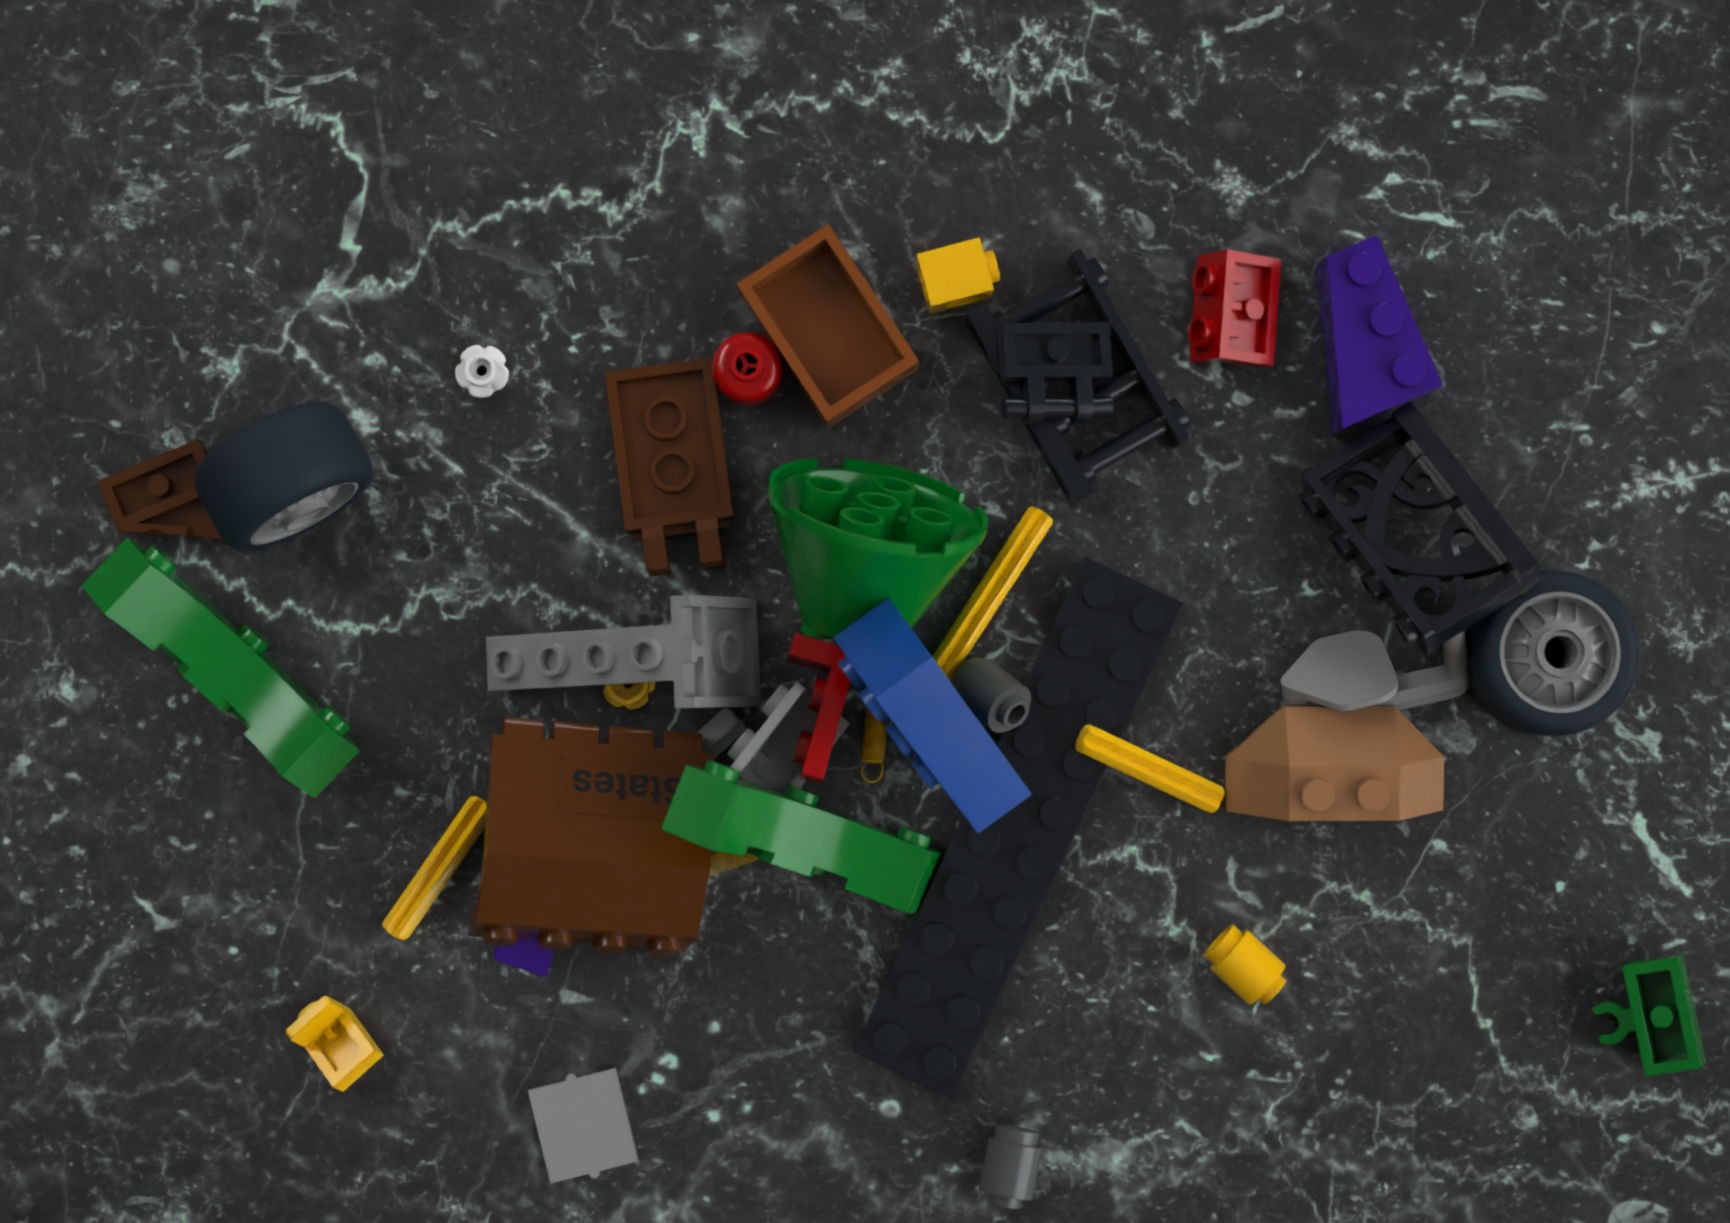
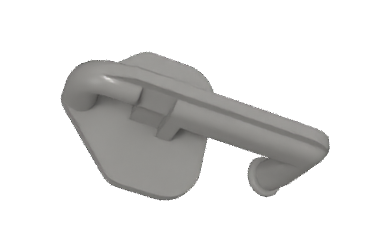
(1356, 673)

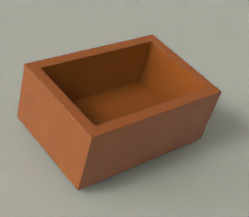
(828, 326)

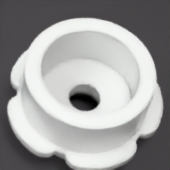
(484, 385)

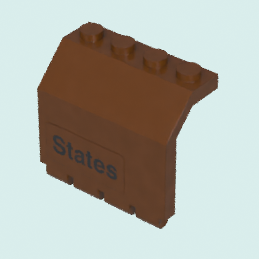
(581, 840)

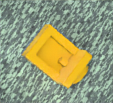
(335, 1041)

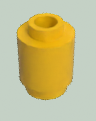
(1246, 965)

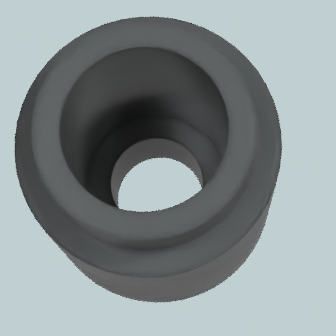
(992, 694)
(1010, 1166)

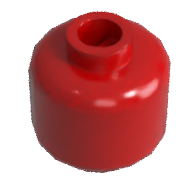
(751, 388)

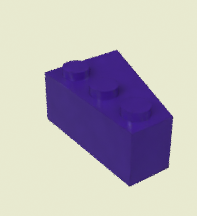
(1369, 337)

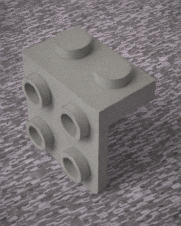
(769, 753)

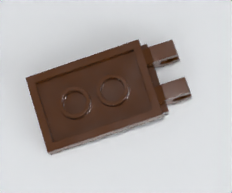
(670, 458)

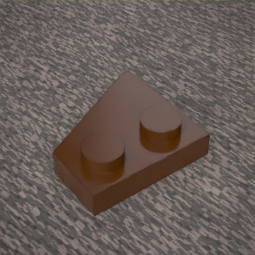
(160, 496)

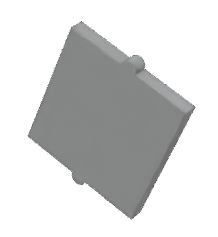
(583, 1125)

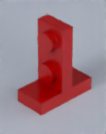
(826, 699)

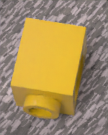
(957, 275)

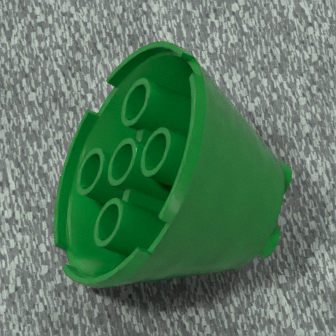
(868, 538)

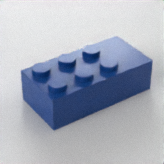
(928, 716)

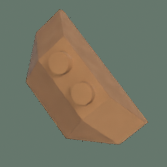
(1335, 767)

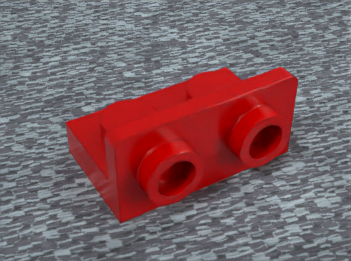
(1235, 308)

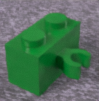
(1660, 1015)

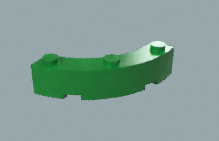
(223, 664)
(801, 836)

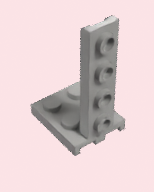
(704, 650)

